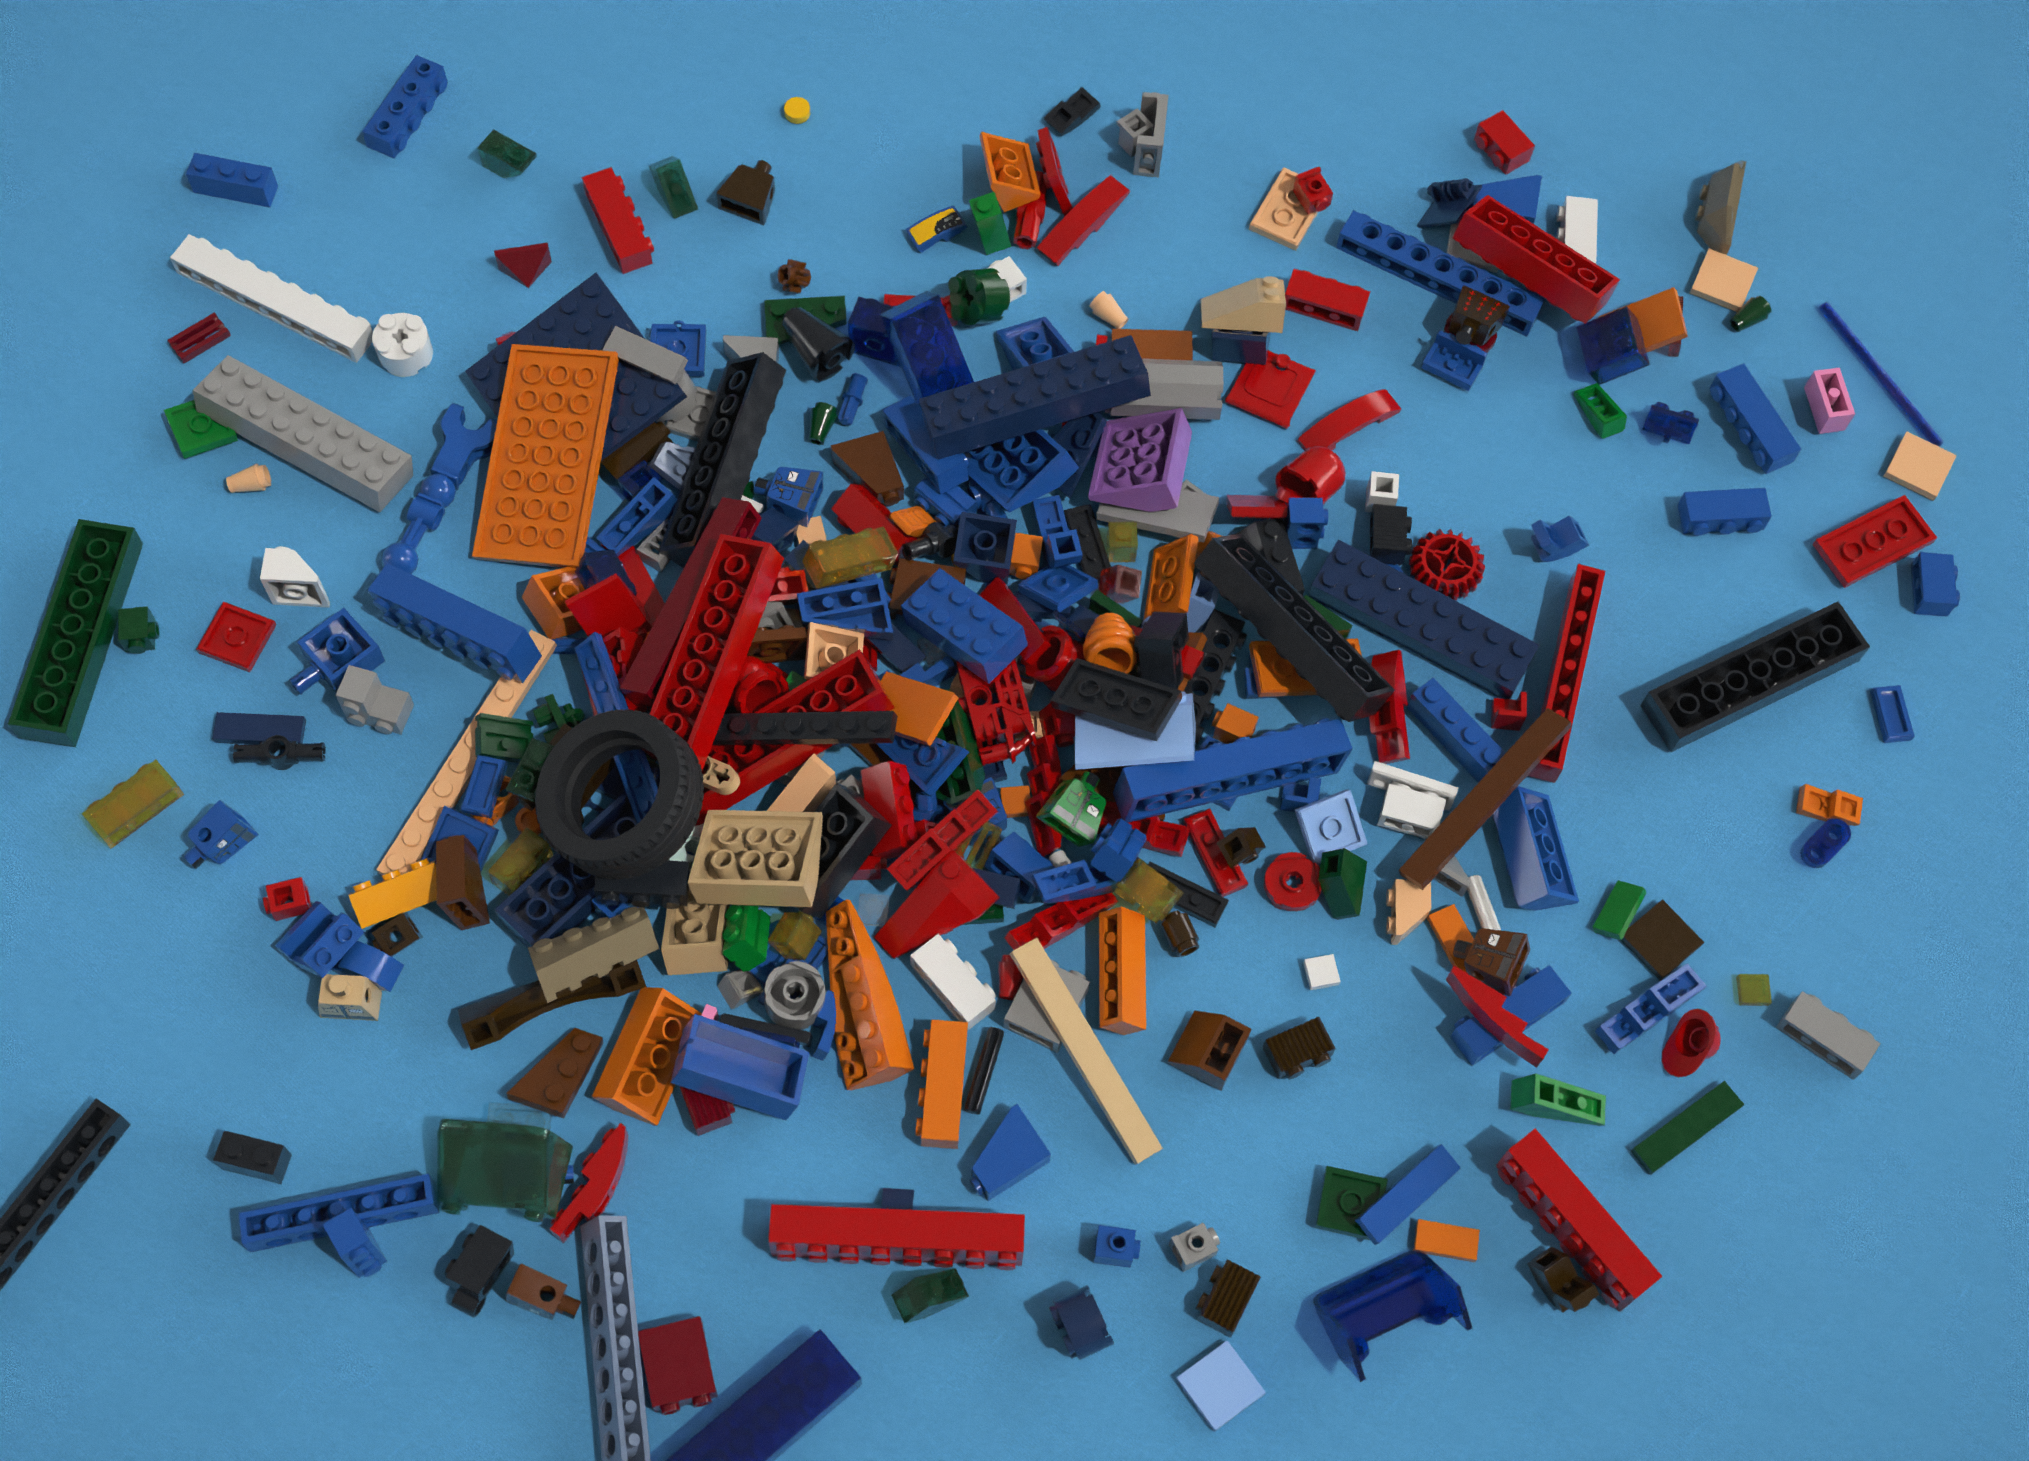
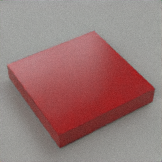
(1256, 506)
(236, 637)

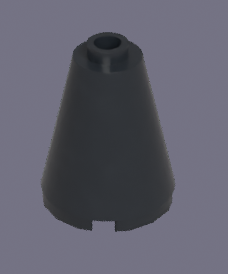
(817, 343)

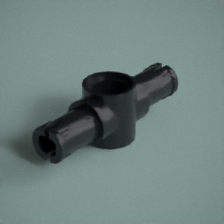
(934, 540)
(266, 749)

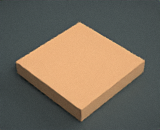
(1723, 280)
(1920, 466)

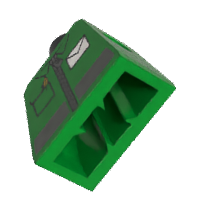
(1075, 809)

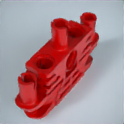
(984, 718)

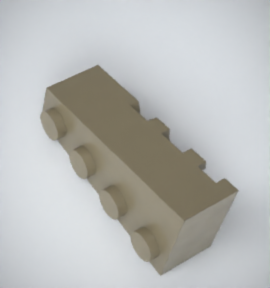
(592, 950)

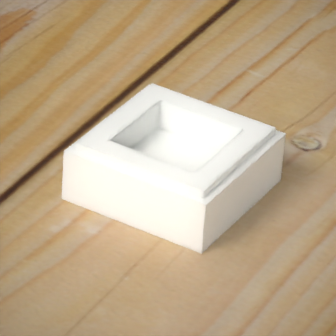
(1321, 972)

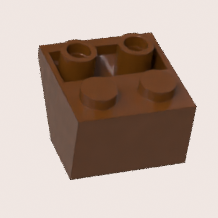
(1210, 1047)

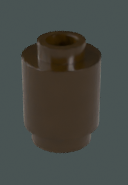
(1180, 933)

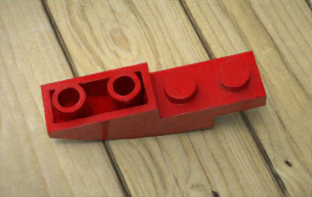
(1389, 721)
(602, 1173)

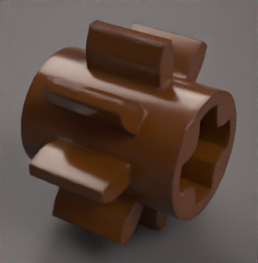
(794, 276)

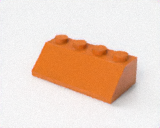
(644, 1056)

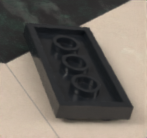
(1116, 699)

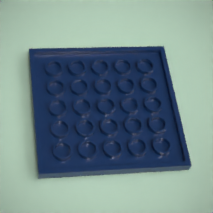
(586, 321)

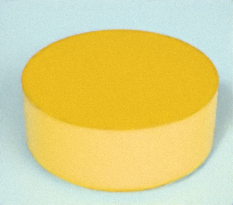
(797, 110)

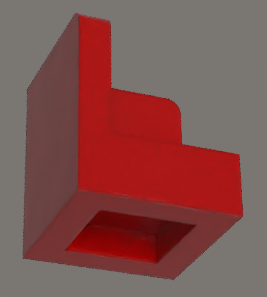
(1509, 713)

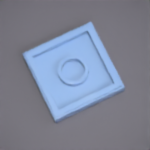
(1331, 825)
(1220, 1386)

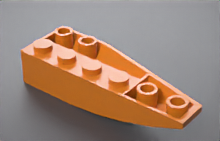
(868, 1020)

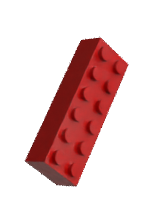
(1535, 259)
(1577, 1220)

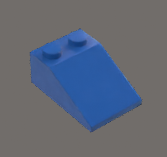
(1032, 343)

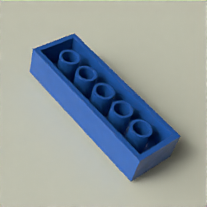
(454, 623)

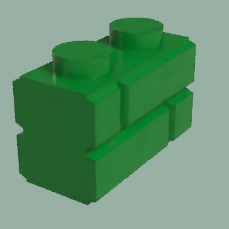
(746, 936)

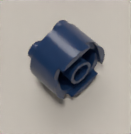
(1082, 1322)

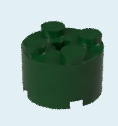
(978, 296)

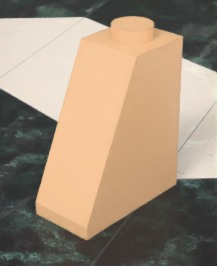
(806, 788)

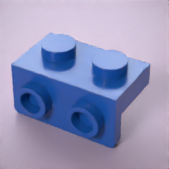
(1454, 361)

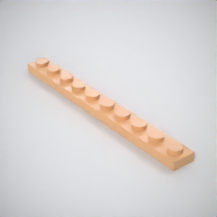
(458, 768)

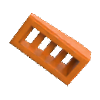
(912, 520)

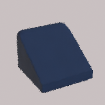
(897, 1199)

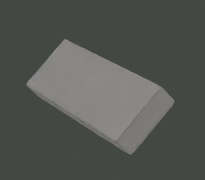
(646, 355)

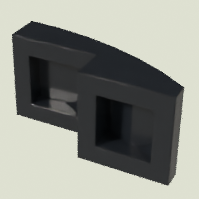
(1074, 112)

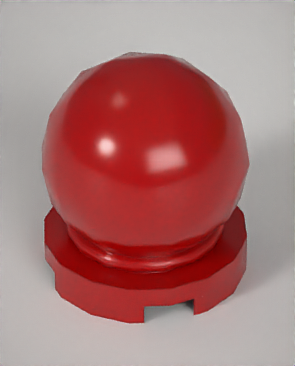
(1056, 660)
(756, 686)

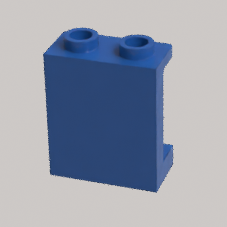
(319, 939)

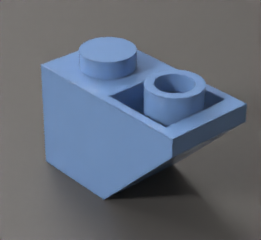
(1202, 602)

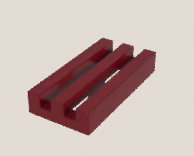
(197, 334)

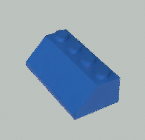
(1534, 851)

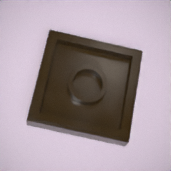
(1661, 940)

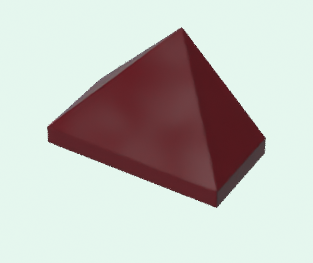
(524, 262)

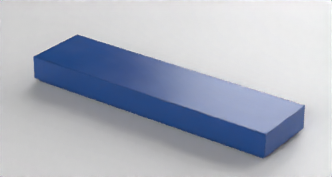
(1407, 1194)

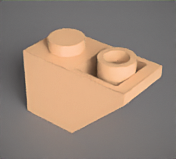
(1408, 908)

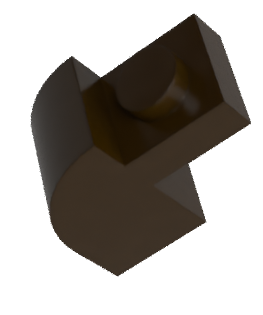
(1560, 1281)

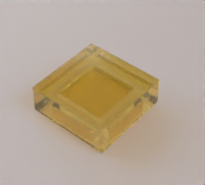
(1753, 990)

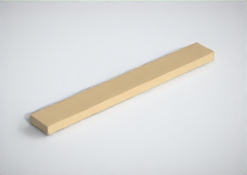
(1086, 1051)

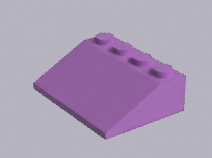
(1142, 461)

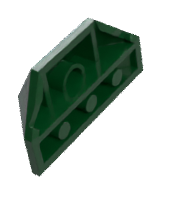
(969, 773)

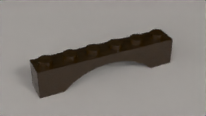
(499, 1015)

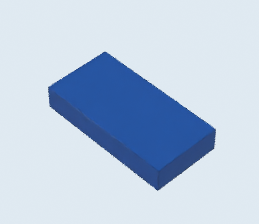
(1892, 714)
(484, 786)

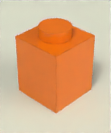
(1025, 555)
(1233, 724)

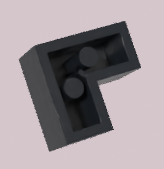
(1161, 648)

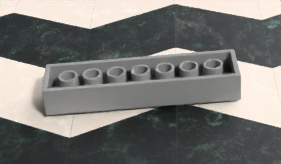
(303, 433)

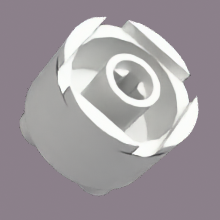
(402, 344)

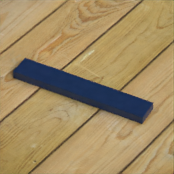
(898, 652)

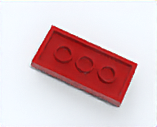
(1874, 541)

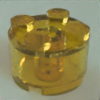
(1148, 889)

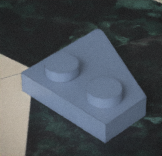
(672, 462)

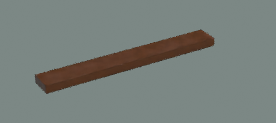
(1484, 798)

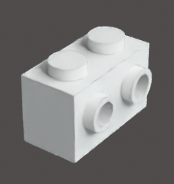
(1411, 811)

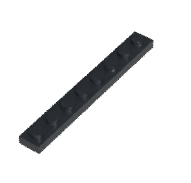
(807, 728)

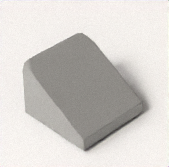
(739, 988)

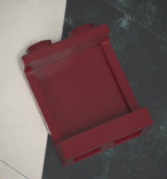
(677, 1365)

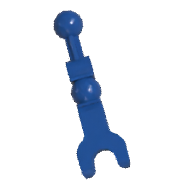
(438, 490)

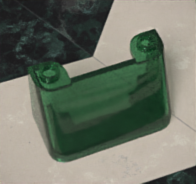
(500, 1167)

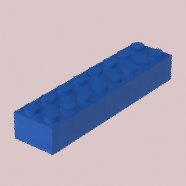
(1233, 770)

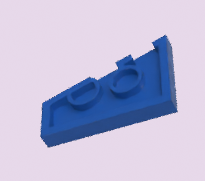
(926, 764)

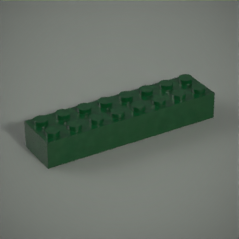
(76, 633)

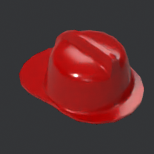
(1691, 1043)

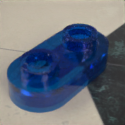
(1824, 845)

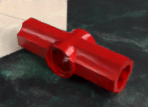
(1030, 216)

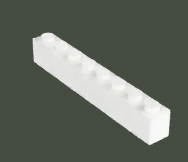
(272, 297)

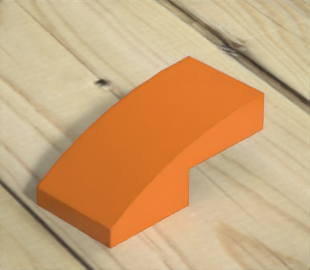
(1826, 805)

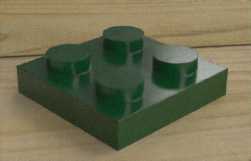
(1345, 1198)

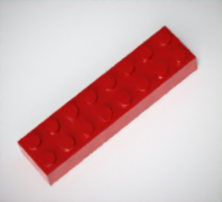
(716, 640)
(840, 688)
(896, 1236)

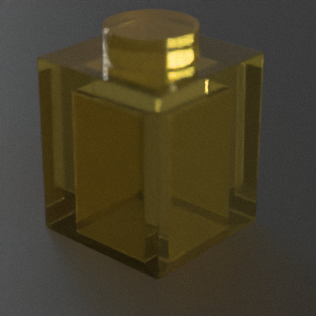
(1122, 541)
(795, 935)

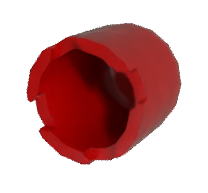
(1313, 474)

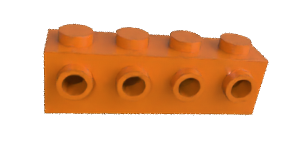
(1122, 971)
(943, 1084)

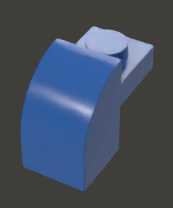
(1559, 539)
(370, 963)

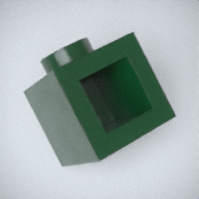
(137, 629)

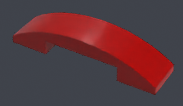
(1349, 419)

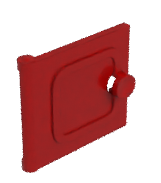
(1271, 391)

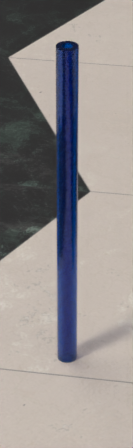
(1881, 374)

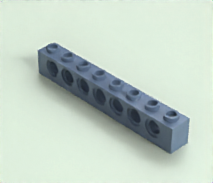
(615, 1340)

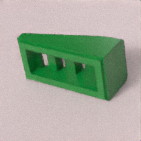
(1606, 425)

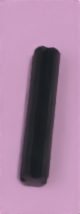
(984, 1070)

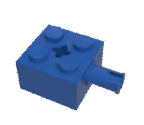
(333, 648)

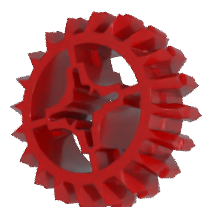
(1434, 553)

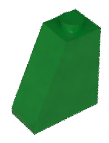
(990, 223)

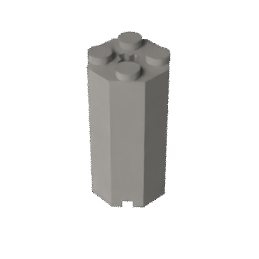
(1179, 384)

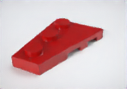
(1052, 169)

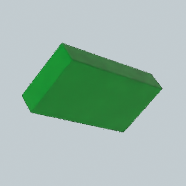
(1619, 910)

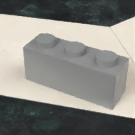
(1828, 1035)

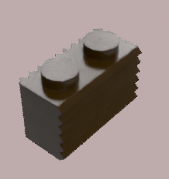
(1299, 1048)
(1228, 1297)

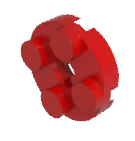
(1285, 896)

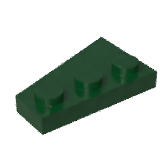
(828, 309)

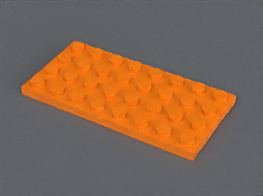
(546, 456)

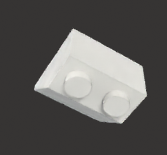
(291, 580)

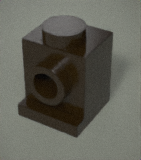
(1241, 846)
(405, 926)

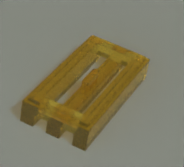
(996, 831)

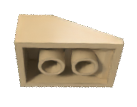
(1247, 307)
(694, 938)

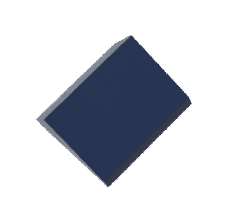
(1240, 346)

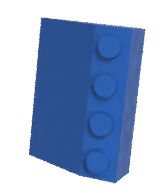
(1020, 468)

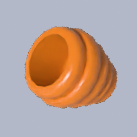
(1111, 643)

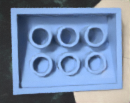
(1107, 746)

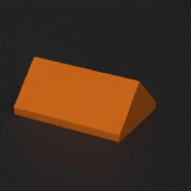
(1009, 171)

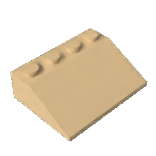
(757, 858)

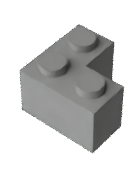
(371, 703)

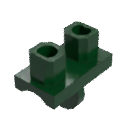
(551, 713)

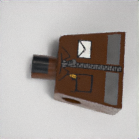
(1495, 957)
(531, 1284)

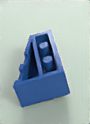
(851, 607)

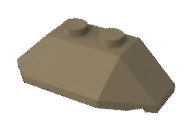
(1720, 207)

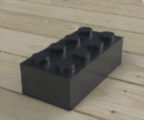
(848, 837)

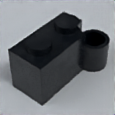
(477, 1269)

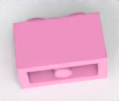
(1829, 400)

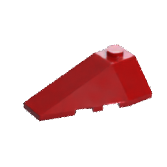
(941, 902)

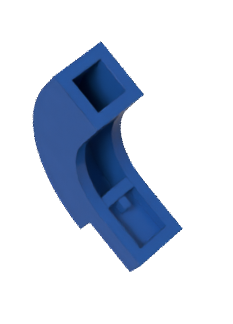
(1059, 543)

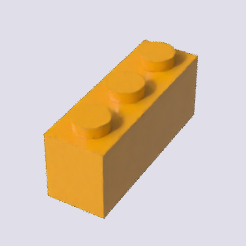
(395, 893)

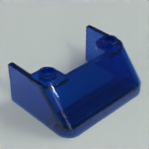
(1384, 1300)

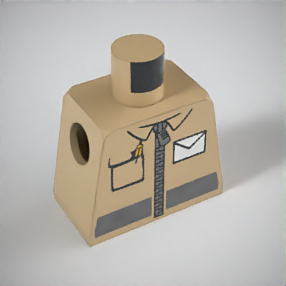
(345, 998)

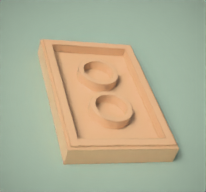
(1281, 213)

